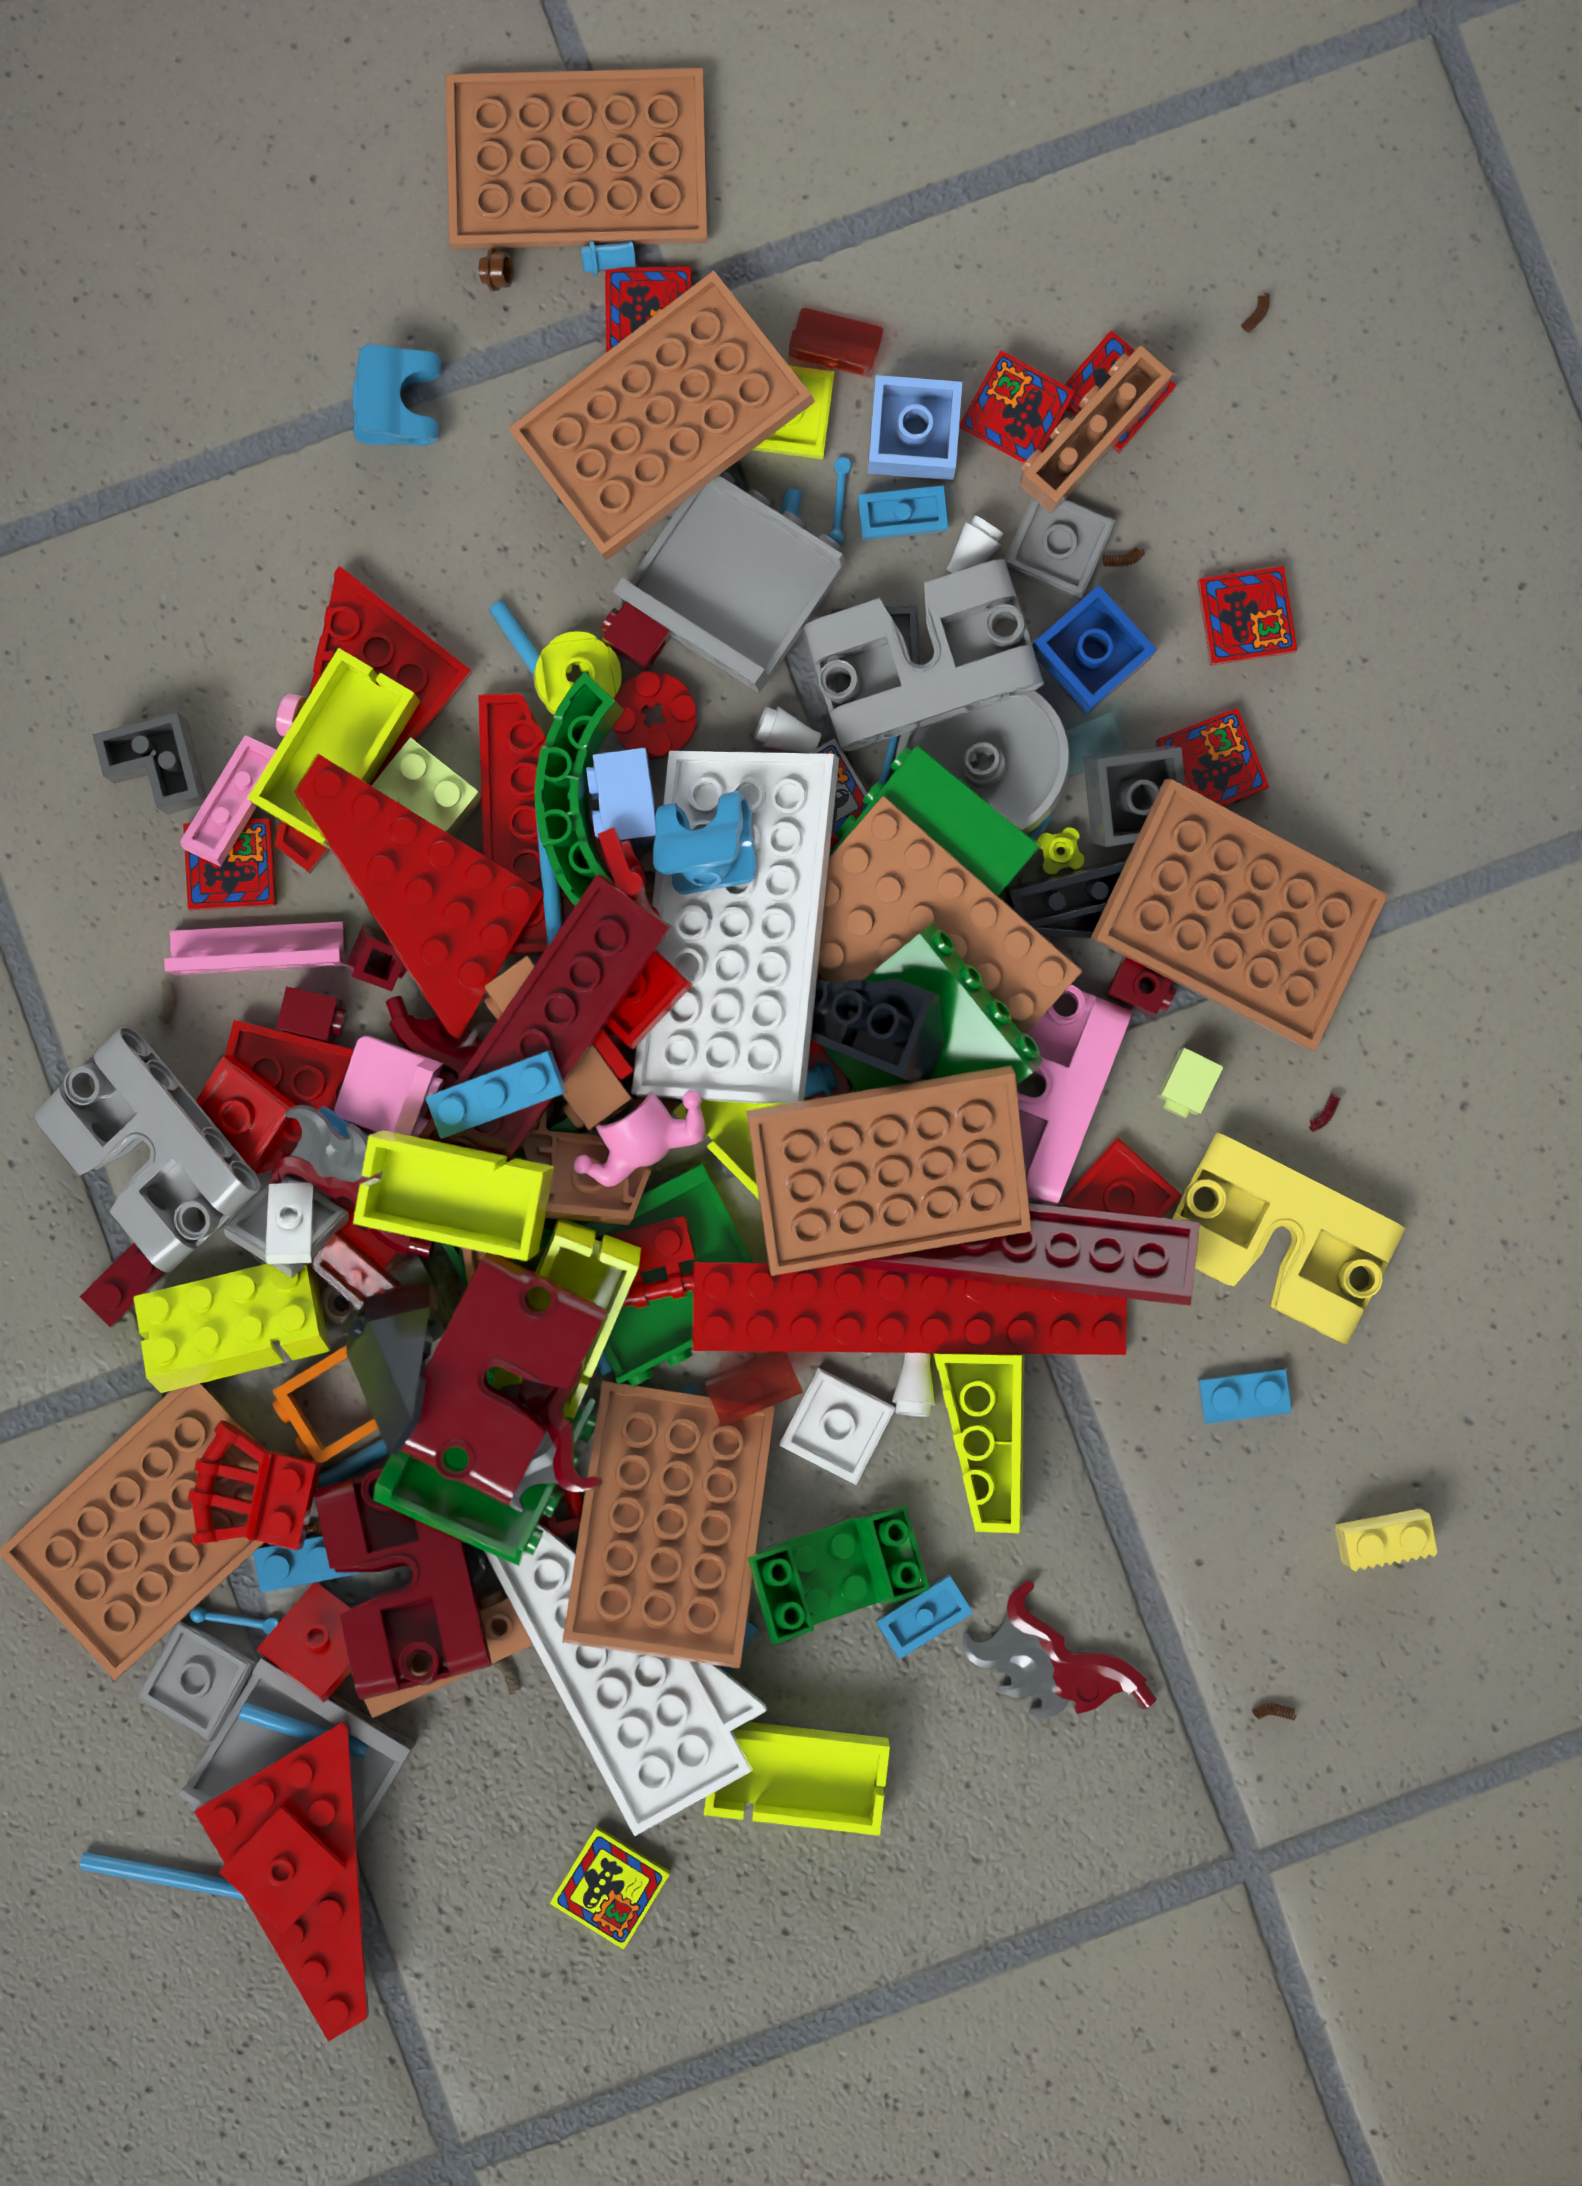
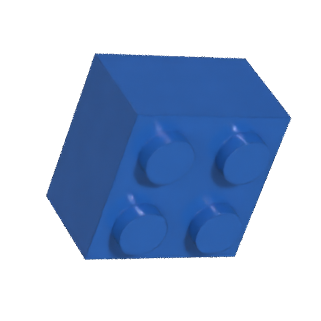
(1093, 650)

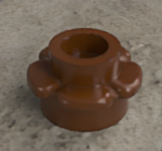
(496, 270)

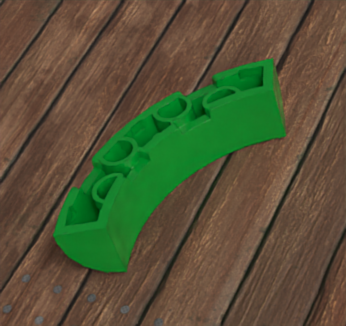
(563, 785)

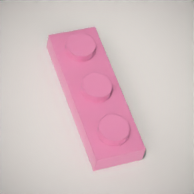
(227, 806)

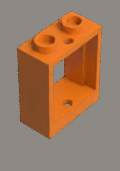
(289, 1410)

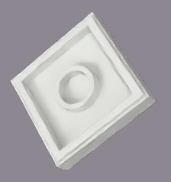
(837, 1426)

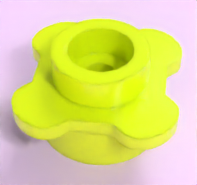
(1052, 860)

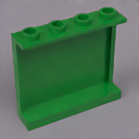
(953, 817)
(974, 1024)
(664, 1328)
(468, 1513)

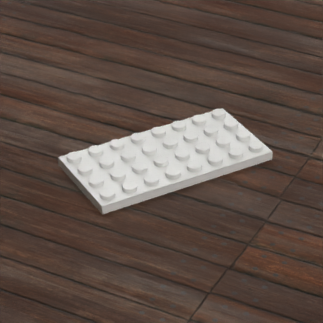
(745, 945)

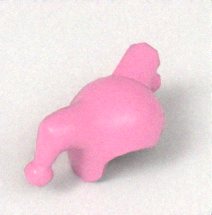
(644, 1138)

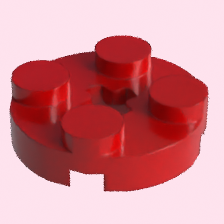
(678, 710)

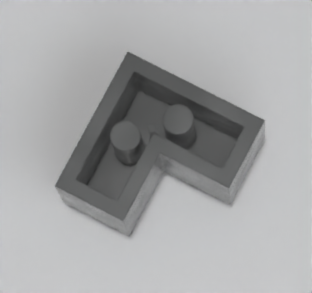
(155, 749)

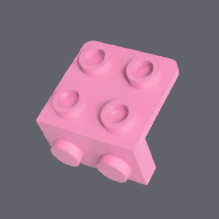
(388, 1088)

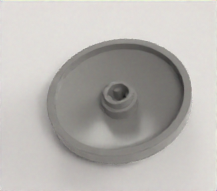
(1006, 753)

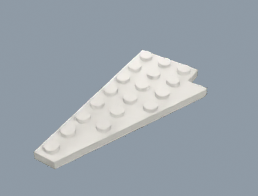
(648, 1720)

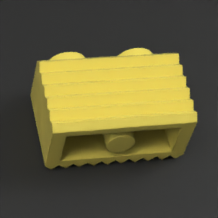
(1386, 1539)

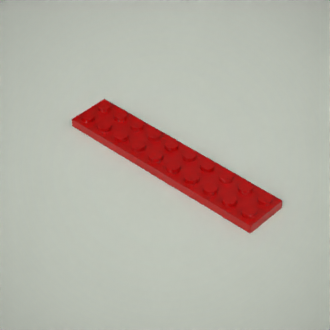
(894, 1313)

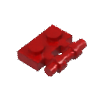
(661, 1245)

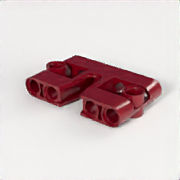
(503, 1330)
(429, 1615)

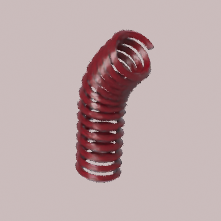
(1327, 1115)

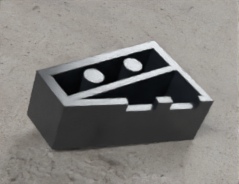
(1068, 901)

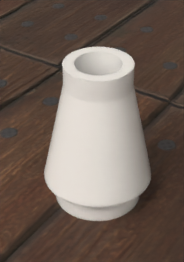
(975, 545)
(784, 732)
(915, 1387)

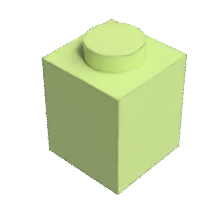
(1189, 1083)

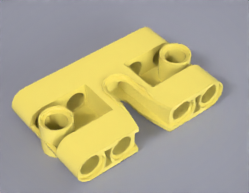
(1325, 1228)

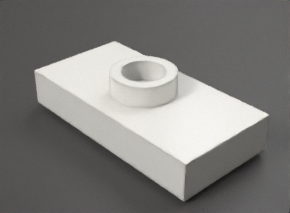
(290, 1223)

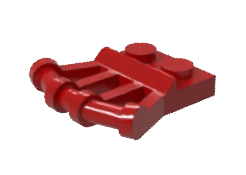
(279, 1499)

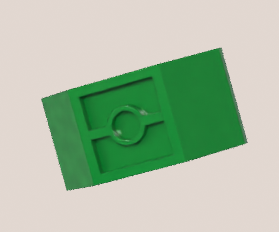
(837, 1571)

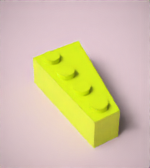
(988, 1431)

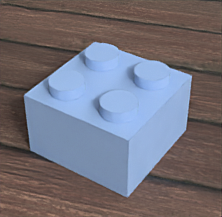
(915, 427)
(625, 796)

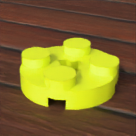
(570, 650)

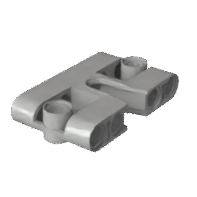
(966, 672)
(189, 1156)

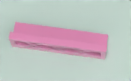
(257, 948)

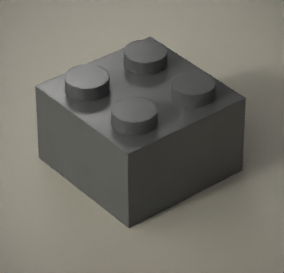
(1124, 789)

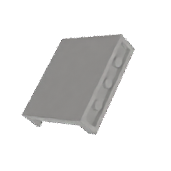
(734, 579)
(247, 1748)

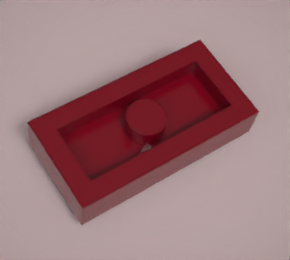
(115, 1289)

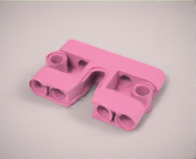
(1074, 1070)

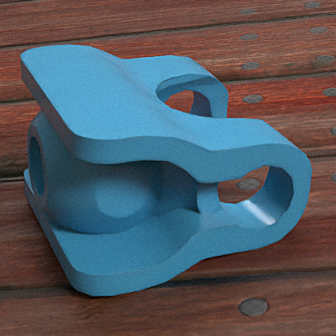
(377, 403)
(710, 856)

